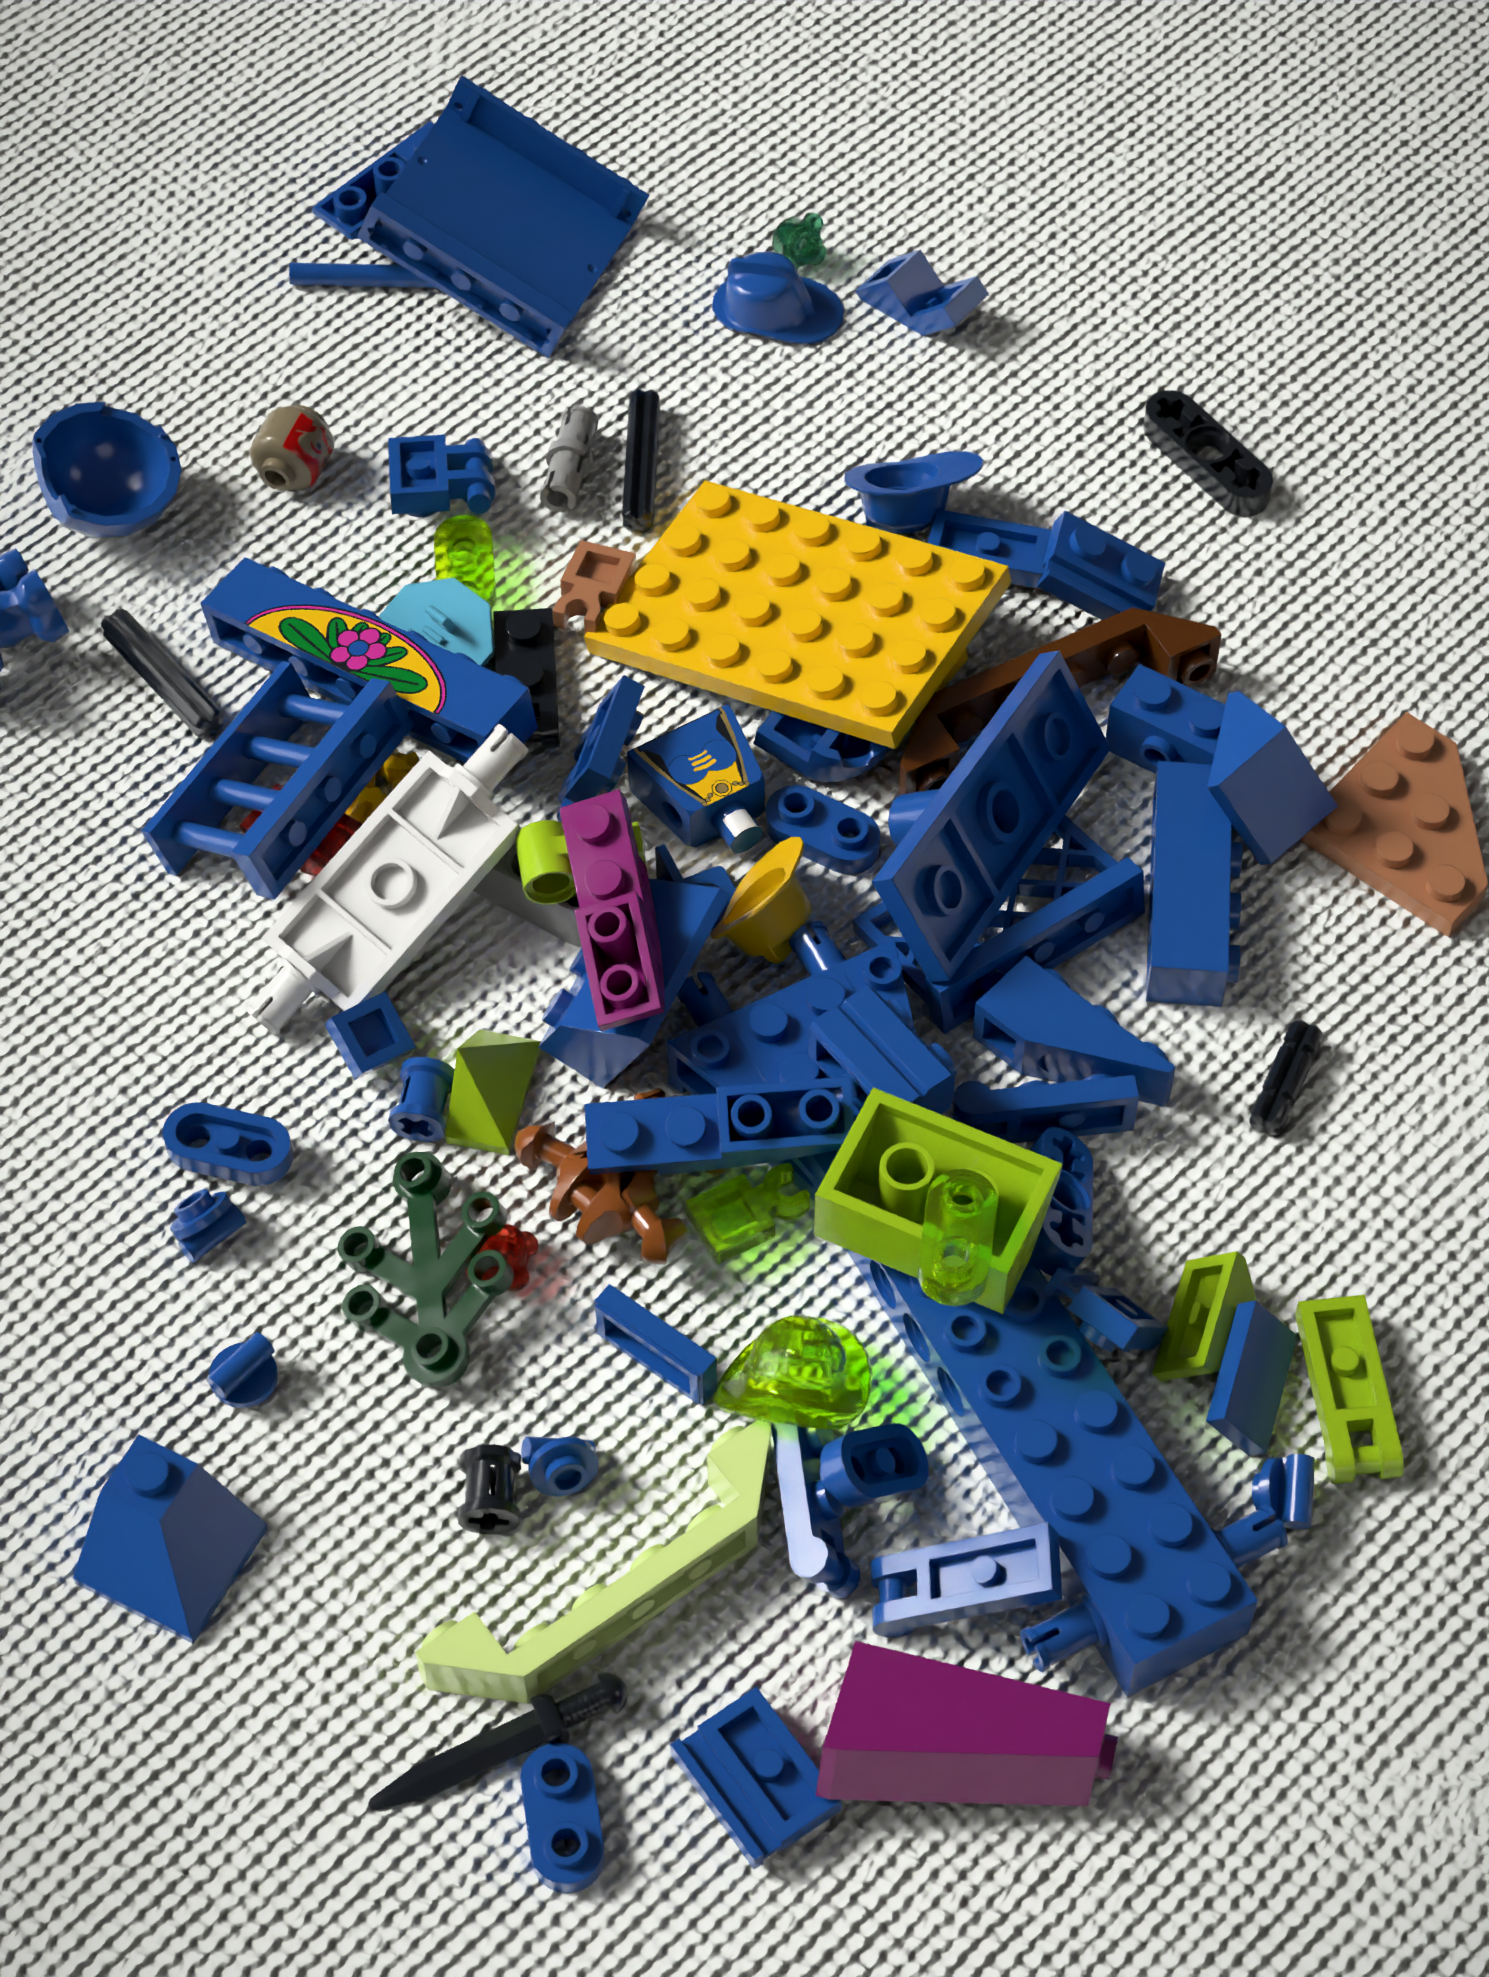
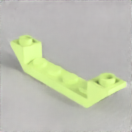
(471, 1662)

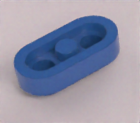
(821, 829)
(232, 1143)
(873, 1465)
(560, 1814)

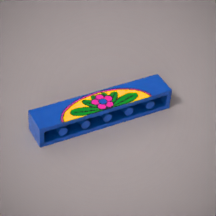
(340, 648)

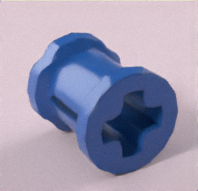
(422, 1099)

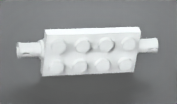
(392, 883)

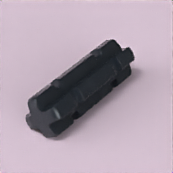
(1285, 1078)

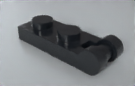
(527, 652)

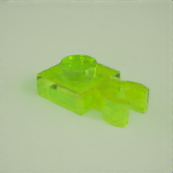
(741, 1217)

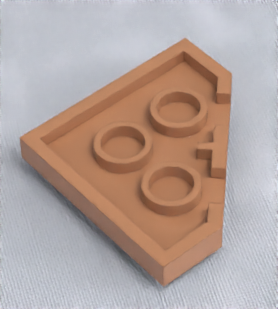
(1408, 826)

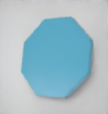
(446, 616)

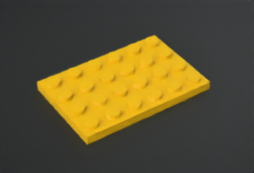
(800, 612)

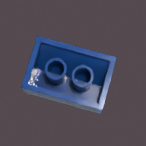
(684, 922)

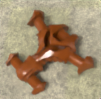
(609, 1200)

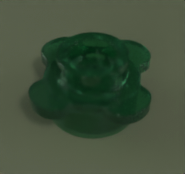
(790, 234)

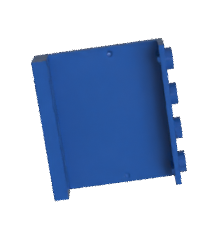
(504, 217)

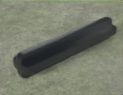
(641, 460)
(162, 673)

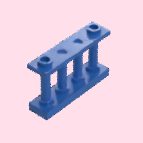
(307, 805)

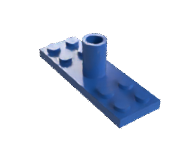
(986, 824)

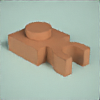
(592, 582)

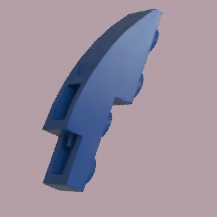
(719, 1129)

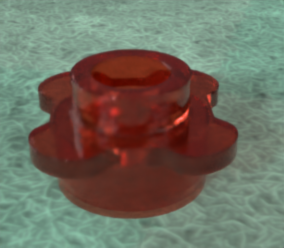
(518, 1247)

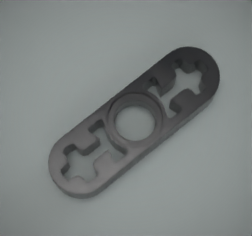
(1211, 475)

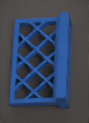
(1049, 936)

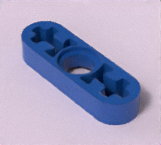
(1068, 1224)

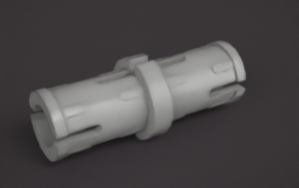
(569, 459)

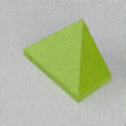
(490, 1090)
(1203, 1315)

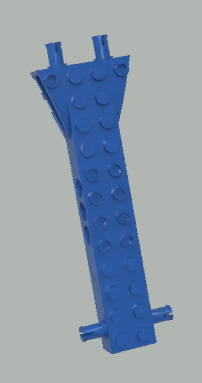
(1019, 1384)

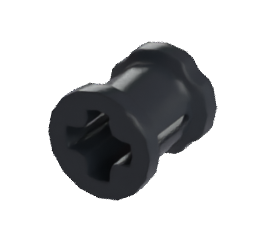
(499, 1504)

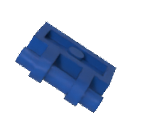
(430, 474)
(601, 744)

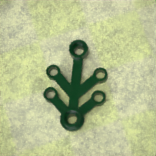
(430, 1275)

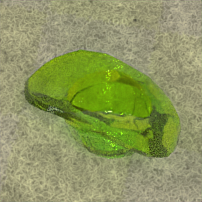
(799, 1375)

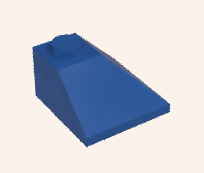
(166, 1540)

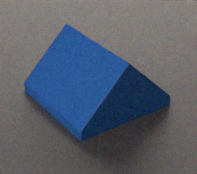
(1265, 781)

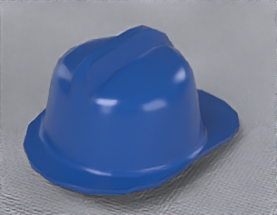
(773, 301)
(908, 492)

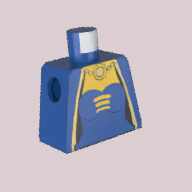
(702, 781)

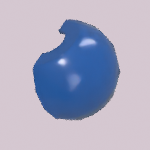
(105, 469)

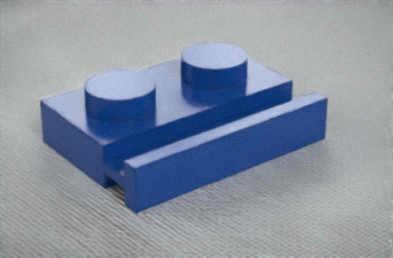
(1098, 569)
(1106, 1313)
(754, 1777)

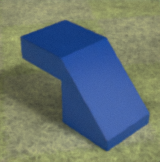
(916, 297)

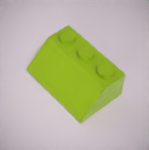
(881, 1182)

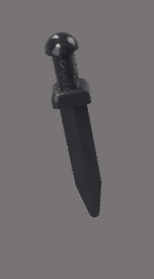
(542, 1725)

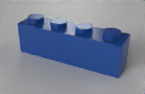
(1191, 891)

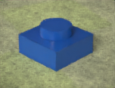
(370, 1035)

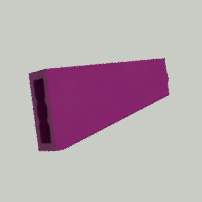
(959, 1736)

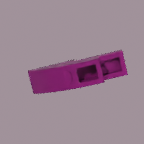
(614, 911)

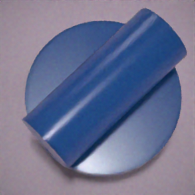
(205, 1222)
(244, 1373)
(560, 1464)
(1287, 1489)

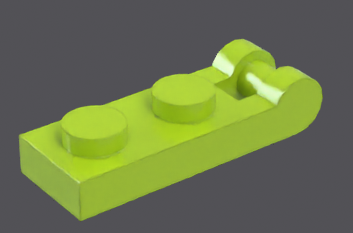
(1349, 1388)

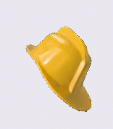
(768, 905)

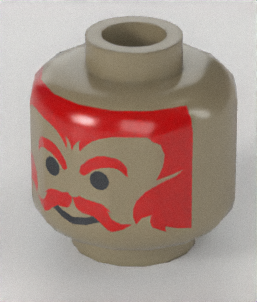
(292, 448)

